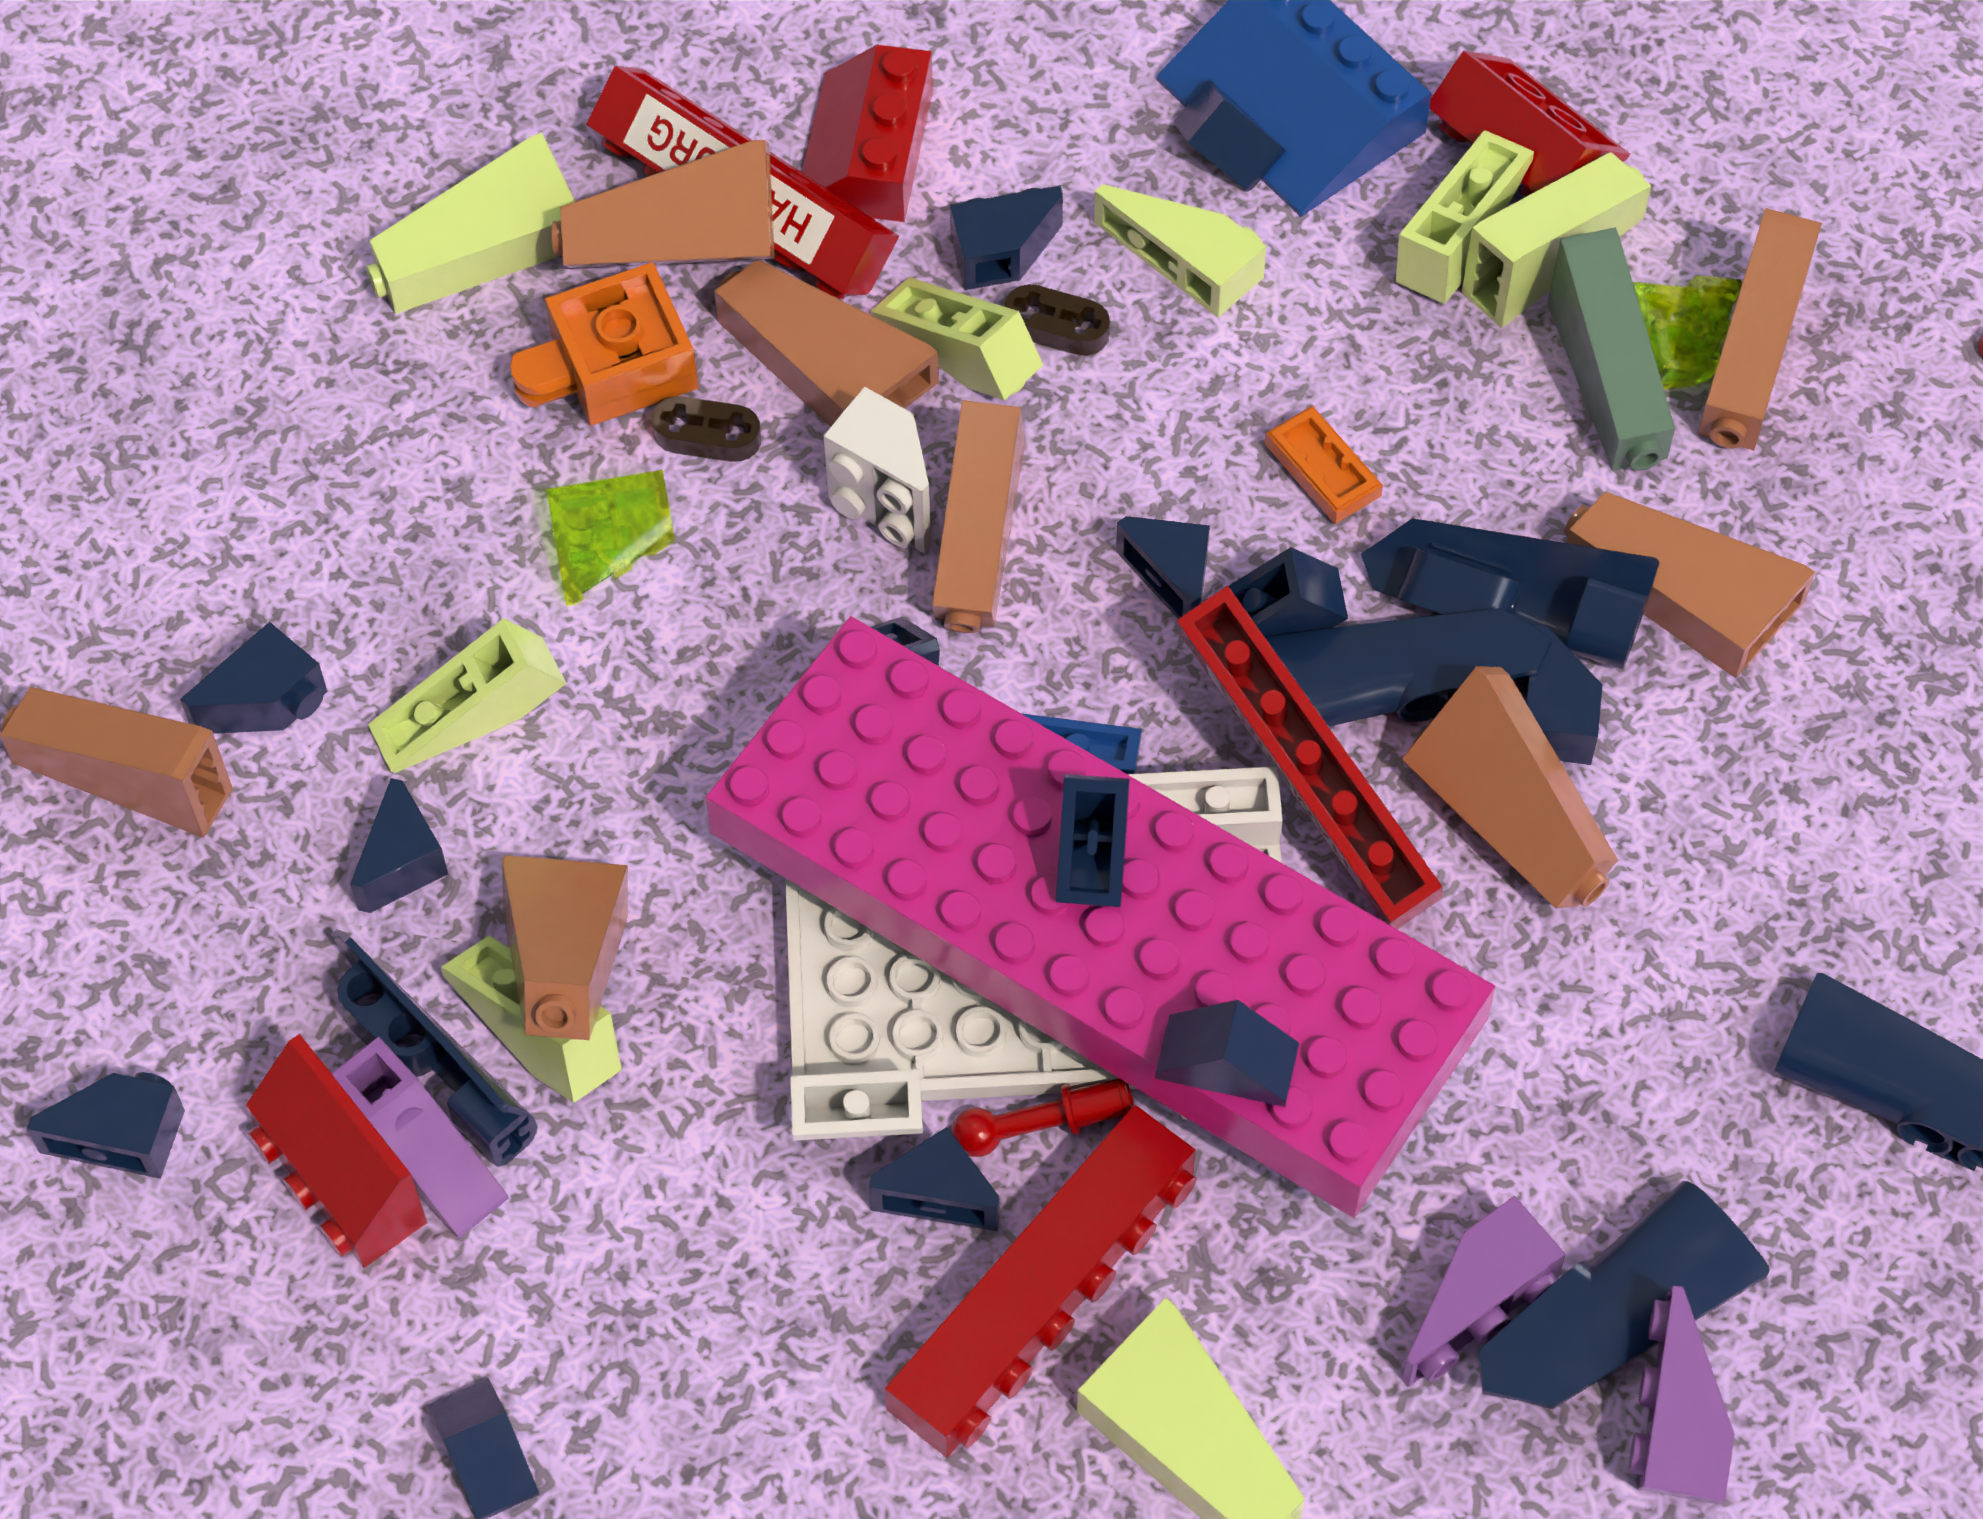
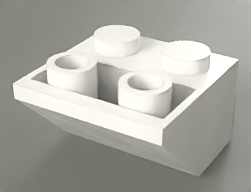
(879, 470)

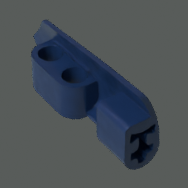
(1578, 591)
(1406, 662)
(1889, 1067)
(480, 1102)
(1602, 1310)

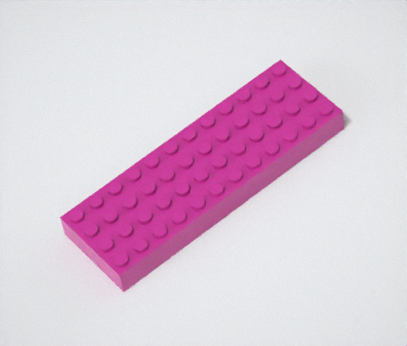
(943, 834)

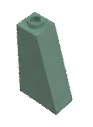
(1610, 349)

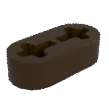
(1059, 316)
(706, 429)

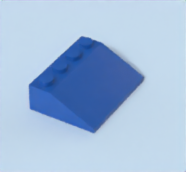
(1310, 85)

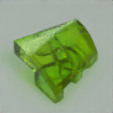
(1689, 345)
(607, 528)

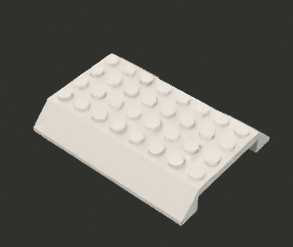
(892, 1031)

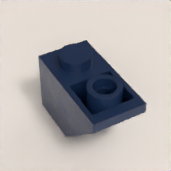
(1003, 234)
(1565, 702)

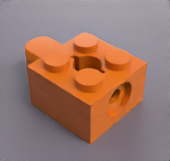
(590, 333)

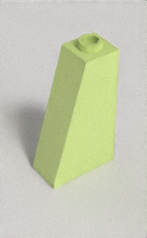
(474, 230)
(1517, 248)
(1185, 1425)

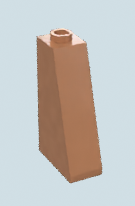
(682, 215)
(1759, 330)
(821, 343)
(978, 515)
(1708, 586)
(121, 756)
(1512, 789)
(562, 939)

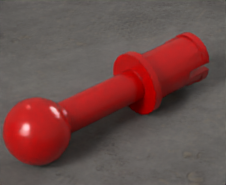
(981, 1130)

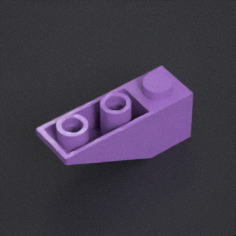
(422, 1136)
(1492, 1273)
(1687, 1424)

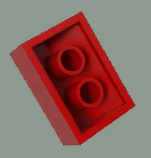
(1509, 102)
(872, 129)
(333, 1156)

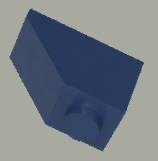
(1292, 594)
(258, 687)
(113, 1124)

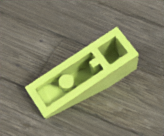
(1438, 237)
(1186, 244)
(975, 339)
(469, 696)
(568, 1066)

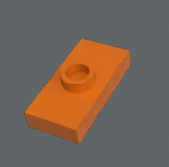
(1323, 464)

